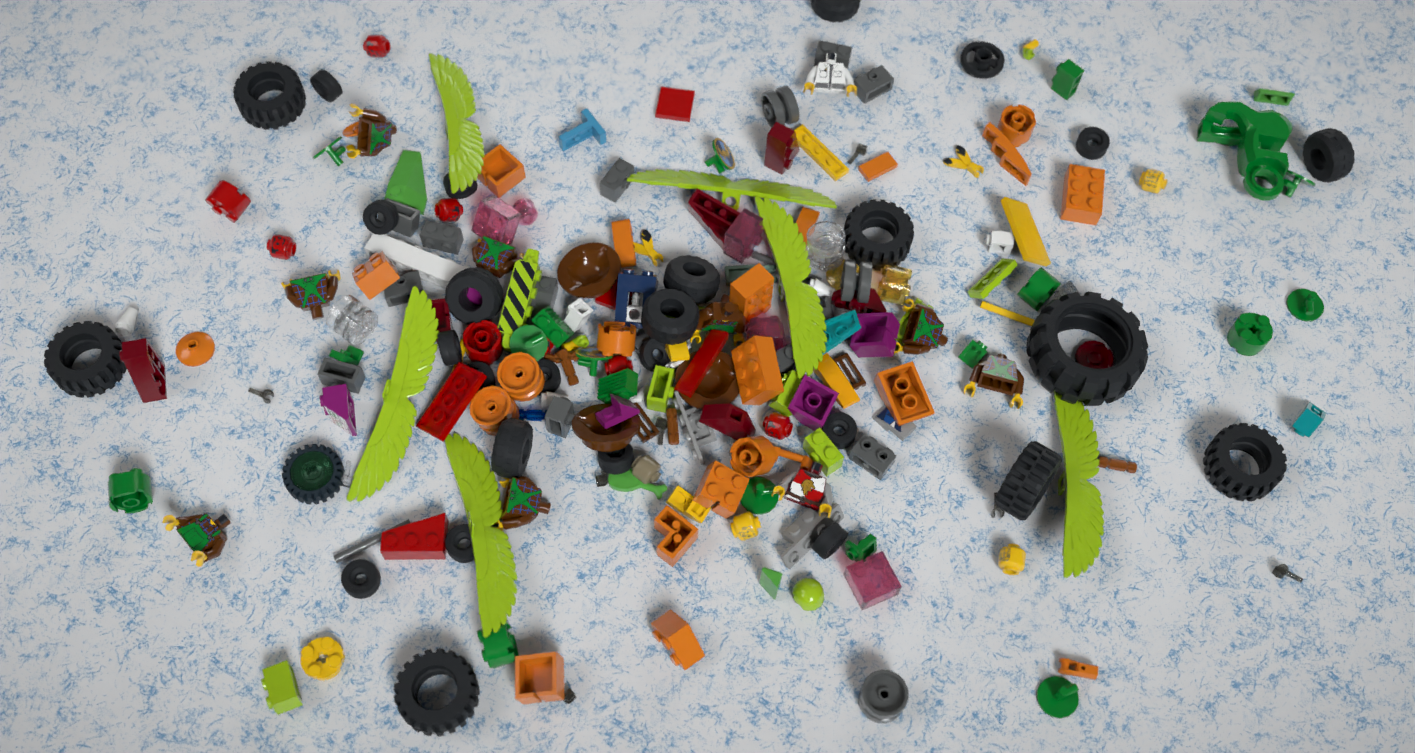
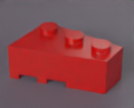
(417, 540)

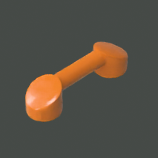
(803, 459)

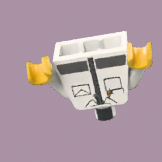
(830, 78)

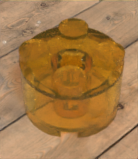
(894, 284)

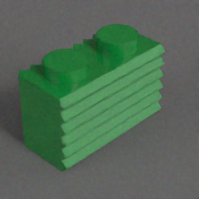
(1067, 79)
(553, 326)
(622, 384)

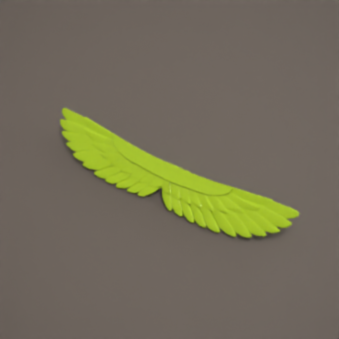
(463, 135)
(720, 183)
(801, 299)
(397, 414)
(1082, 499)
(490, 545)

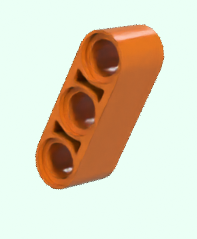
(624, 242)

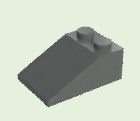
(546, 296)

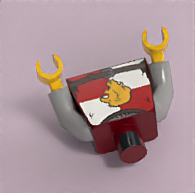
(807, 489)

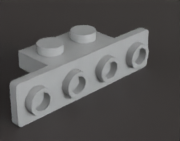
(697, 432)
(805, 531)

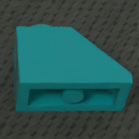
(1308, 420)

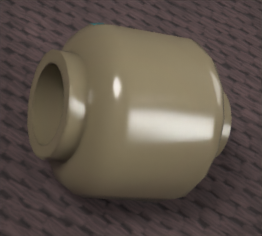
(646, 469)

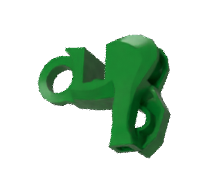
(1258, 141)

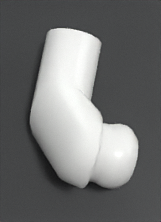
(641, 394)

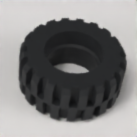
(266, 78)
(883, 216)
(73, 342)
(1258, 445)
(1028, 480)
(422, 669)

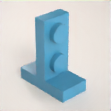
(582, 132)

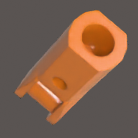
(1080, 669)

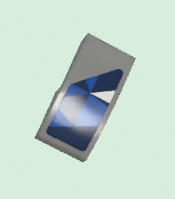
(887, 422)

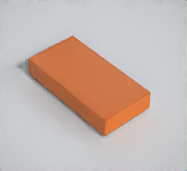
(878, 166)

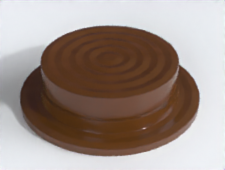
(589, 270)
(717, 386)
(601, 439)

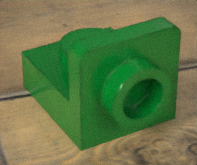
(973, 353)
(351, 355)
(864, 549)

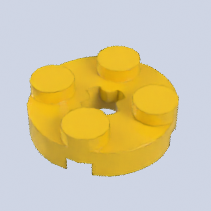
(333, 663)

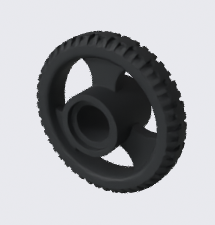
(982, 60)

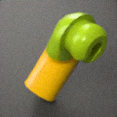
(1028, 49)
(579, 341)

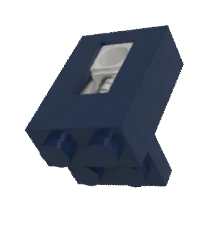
(637, 283)

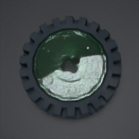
(301, 475)

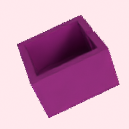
(876, 335)

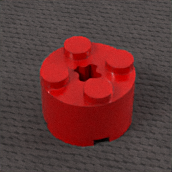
(227, 200)
(483, 342)

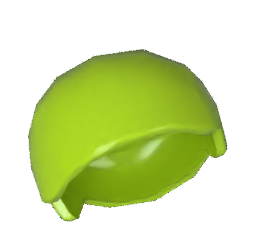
(808, 594)

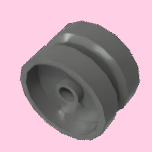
(780, 106)
(856, 281)
(893, 699)

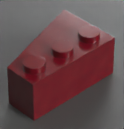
(780, 148)
(712, 215)
(145, 369)

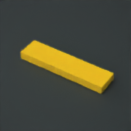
(820, 153)

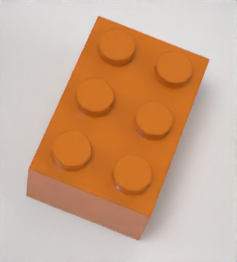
(1083, 194)
(752, 292)
(757, 370)

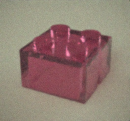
(496, 220)
(743, 236)
(872, 580)

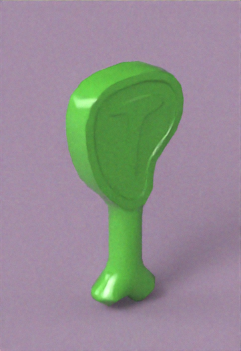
(627, 482)

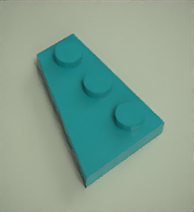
(841, 328)

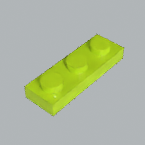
(992, 278)

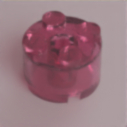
(768, 327)

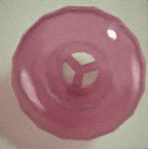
(528, 211)

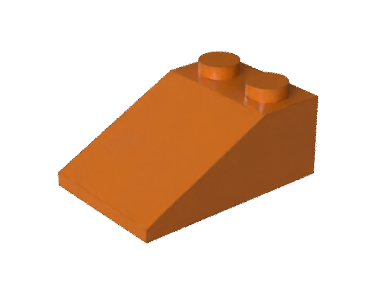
(903, 393)

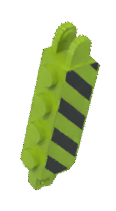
(520, 295)

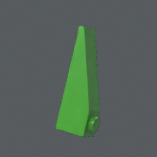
(408, 182)

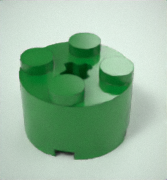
(1039, 289)
(1250, 333)
(130, 491)
(499, 647)

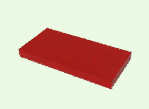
(451, 401)

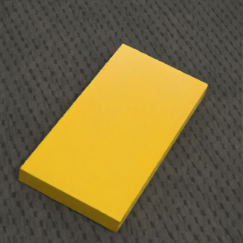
(1025, 232)

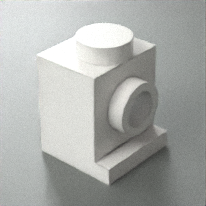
(1000, 242)
(577, 314)

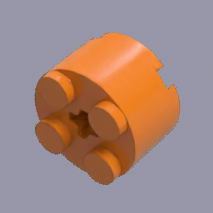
(1017, 124)
(616, 338)
(753, 456)

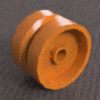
(521, 376)
(491, 407)

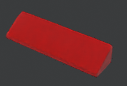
(701, 362)

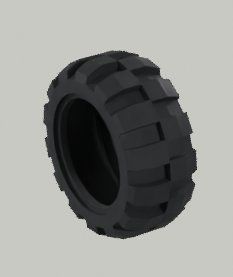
(1101, 318)

